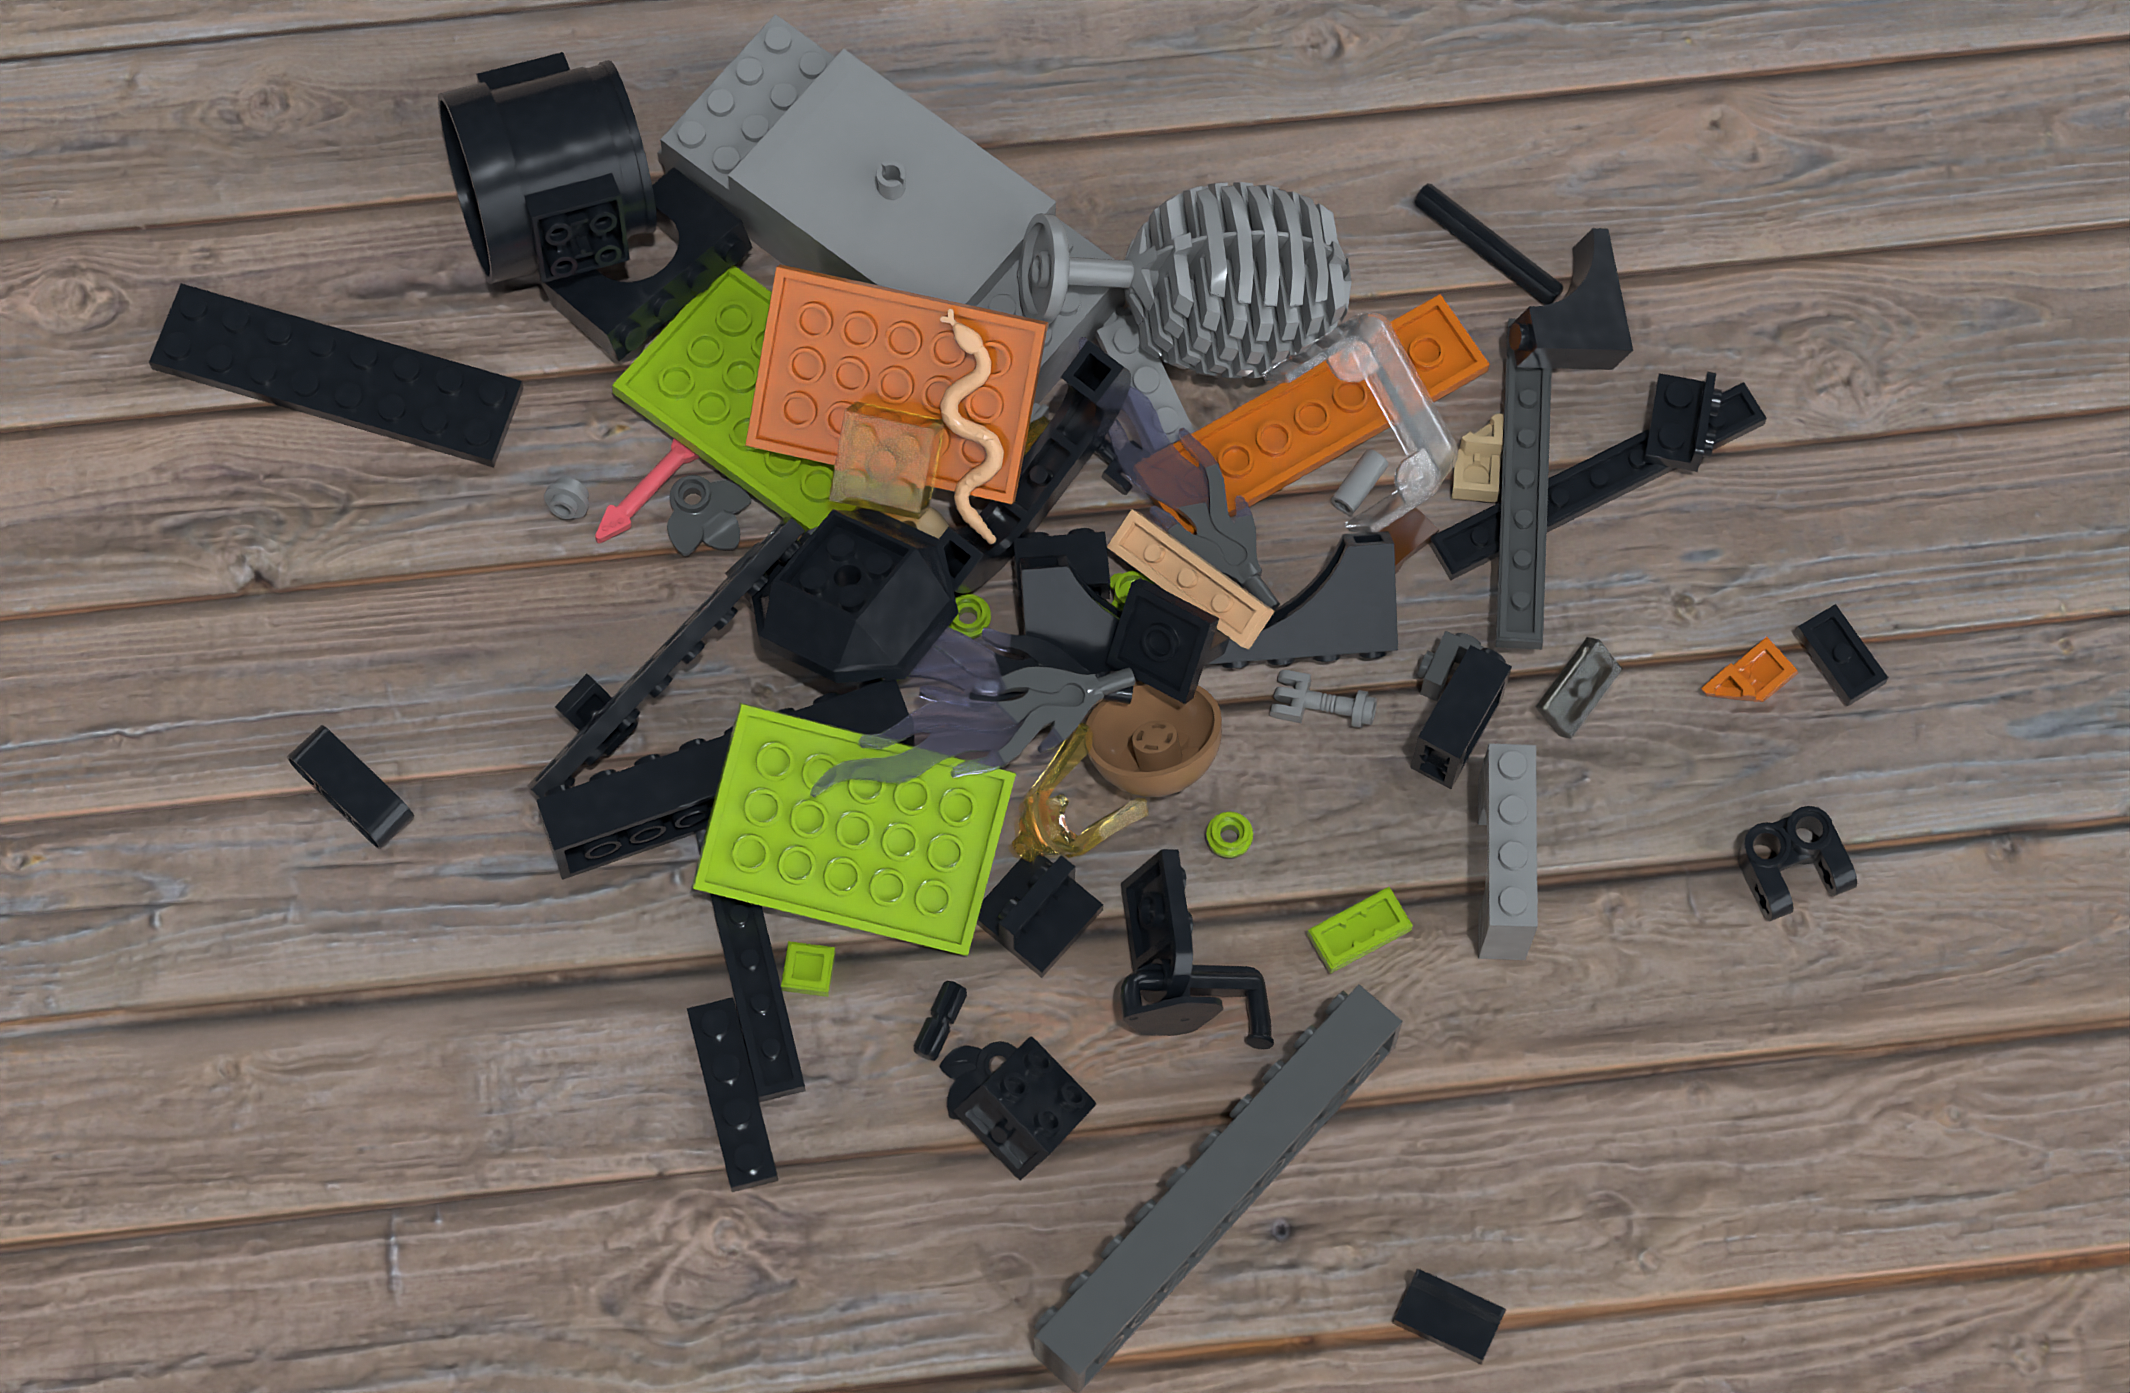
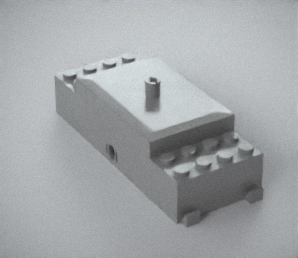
(872, 187)

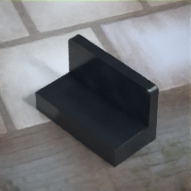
(1449, 1316)

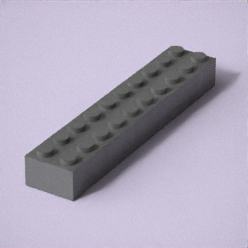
(1216, 1189)

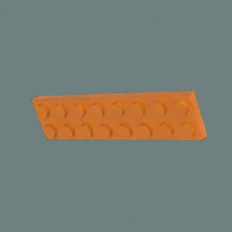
(1322, 417)

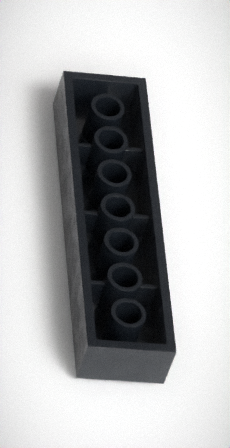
(675, 793)

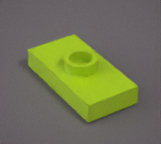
(1359, 930)

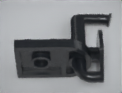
(1163, 961)

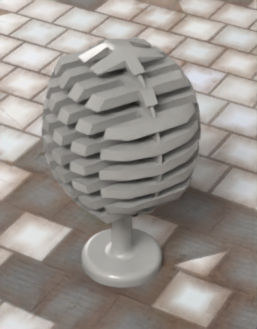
(1212, 277)

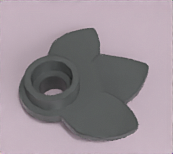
(710, 519)

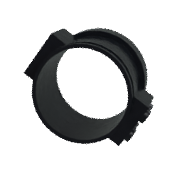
(547, 168)

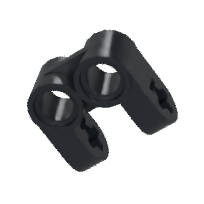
(1789, 850)

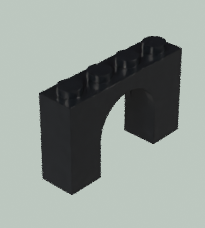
(628, 312)

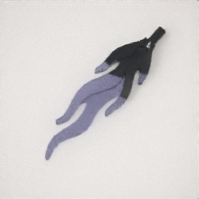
(964, 662)

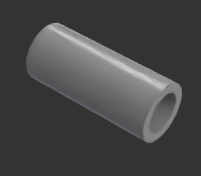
(1359, 482)

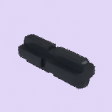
(943, 1012)

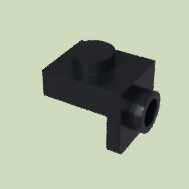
(582, 705)

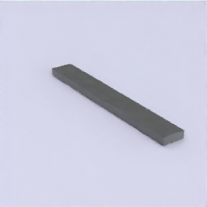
(1523, 505)

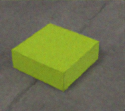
(808, 969)

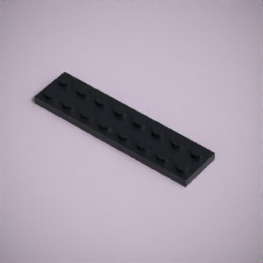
(337, 375)

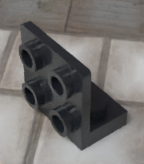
(1026, 1108)

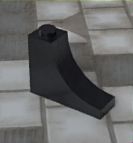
(1587, 325)

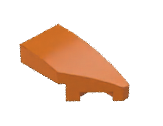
(1753, 676)

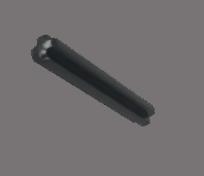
(1488, 244)

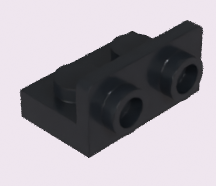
(1680, 421)

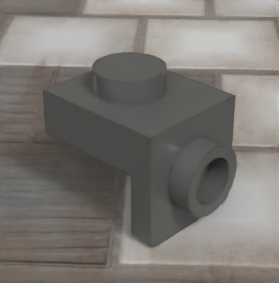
(1437, 666)

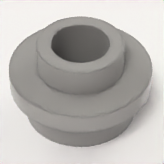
(567, 498)

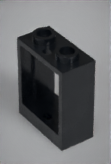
(1461, 716)

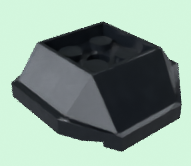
(858, 598)

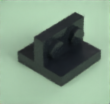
(1165, 640)
(1038, 911)

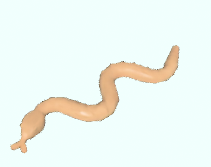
(971, 343)

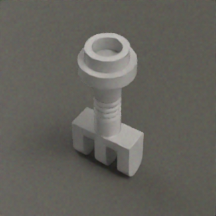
(1301, 697)

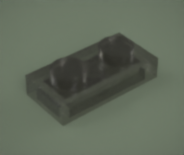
(1579, 687)

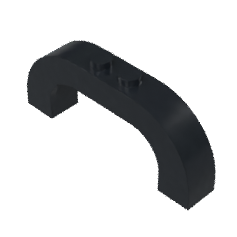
(1088, 411)

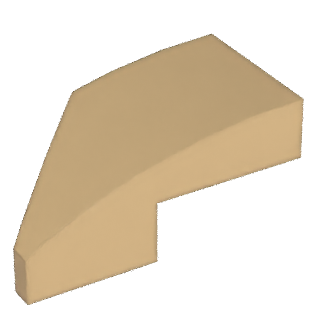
(1478, 463)

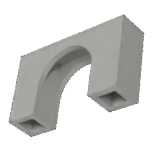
(1510, 811)

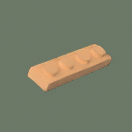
(1190, 578)

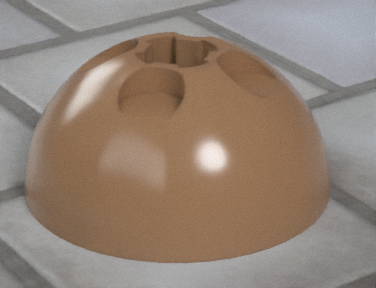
(1155, 741)

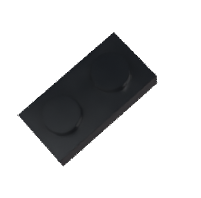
(1841, 655)

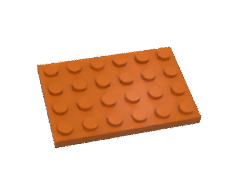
(887, 348)

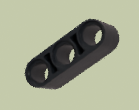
(350, 786)

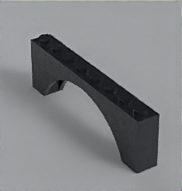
(1338, 613)

